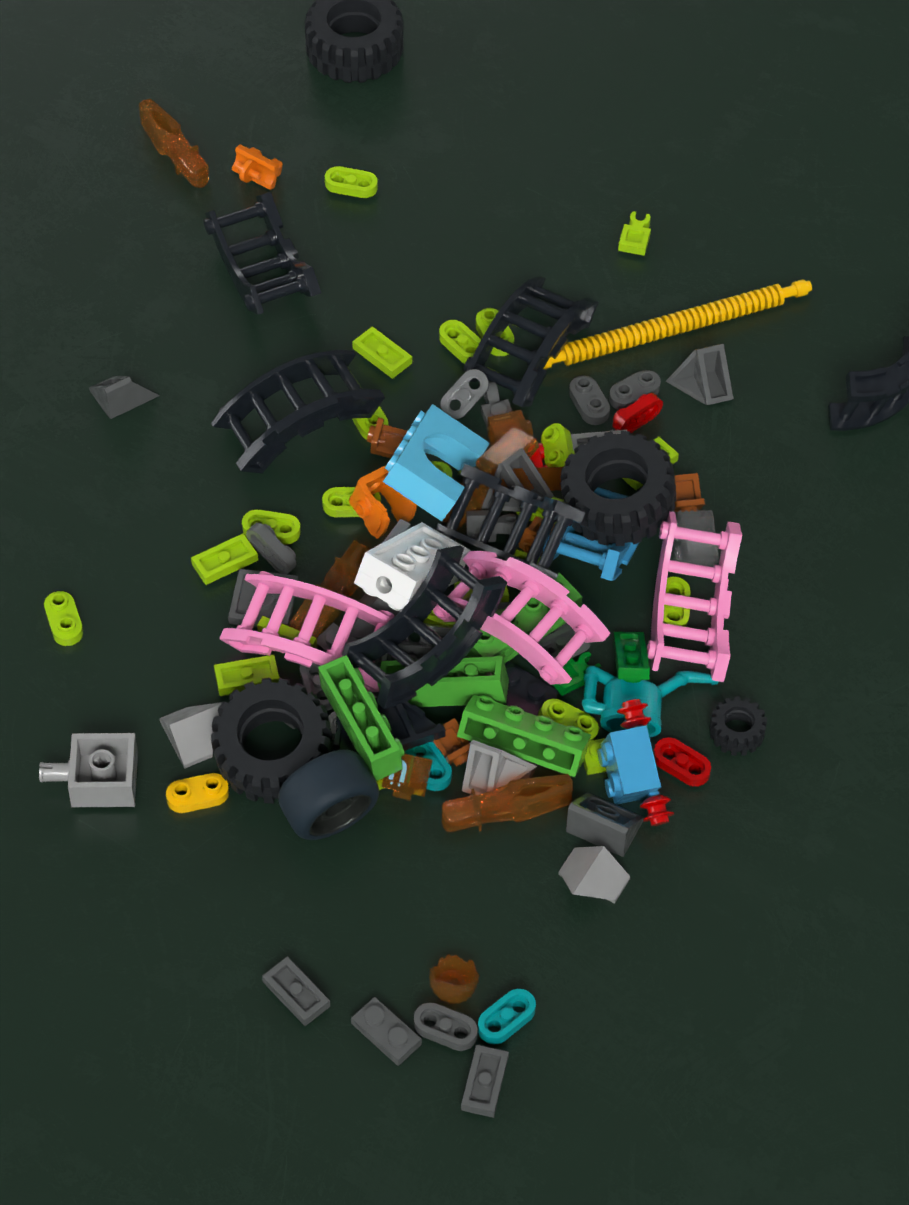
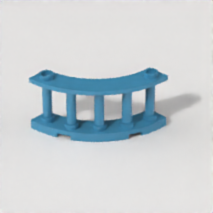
(612, 555)

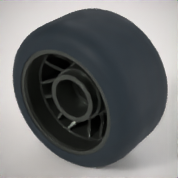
(328, 794)

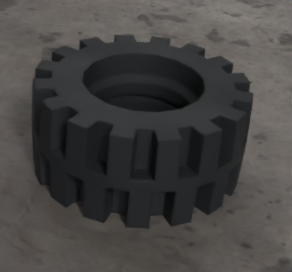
(741, 711)

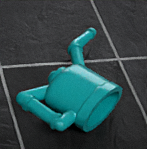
(619, 691)

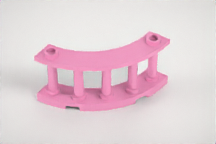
(546, 590)
(717, 607)
(299, 649)

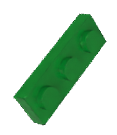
(631, 656)

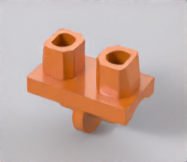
(253, 166)

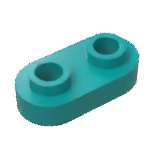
(439, 766)
(505, 1018)

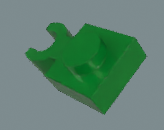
(576, 671)

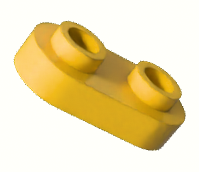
(197, 794)

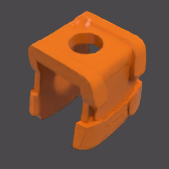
(373, 511)

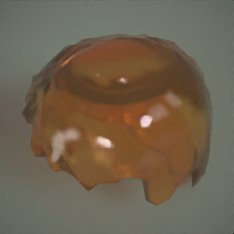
(454, 979)

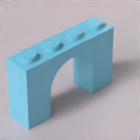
(417, 477)

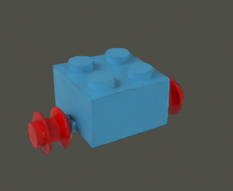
(632, 765)

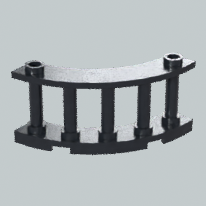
(299, 275)
(571, 320)
(873, 395)
(306, 417)
(552, 509)
(448, 650)

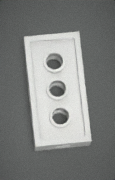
(401, 564)

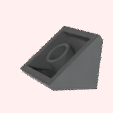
(603, 823)

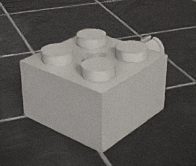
(99, 770)

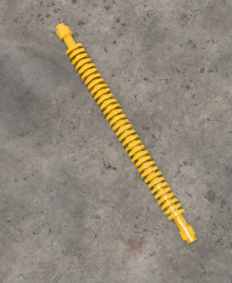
(678, 322)

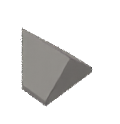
(191, 732)
(491, 768)
(594, 873)

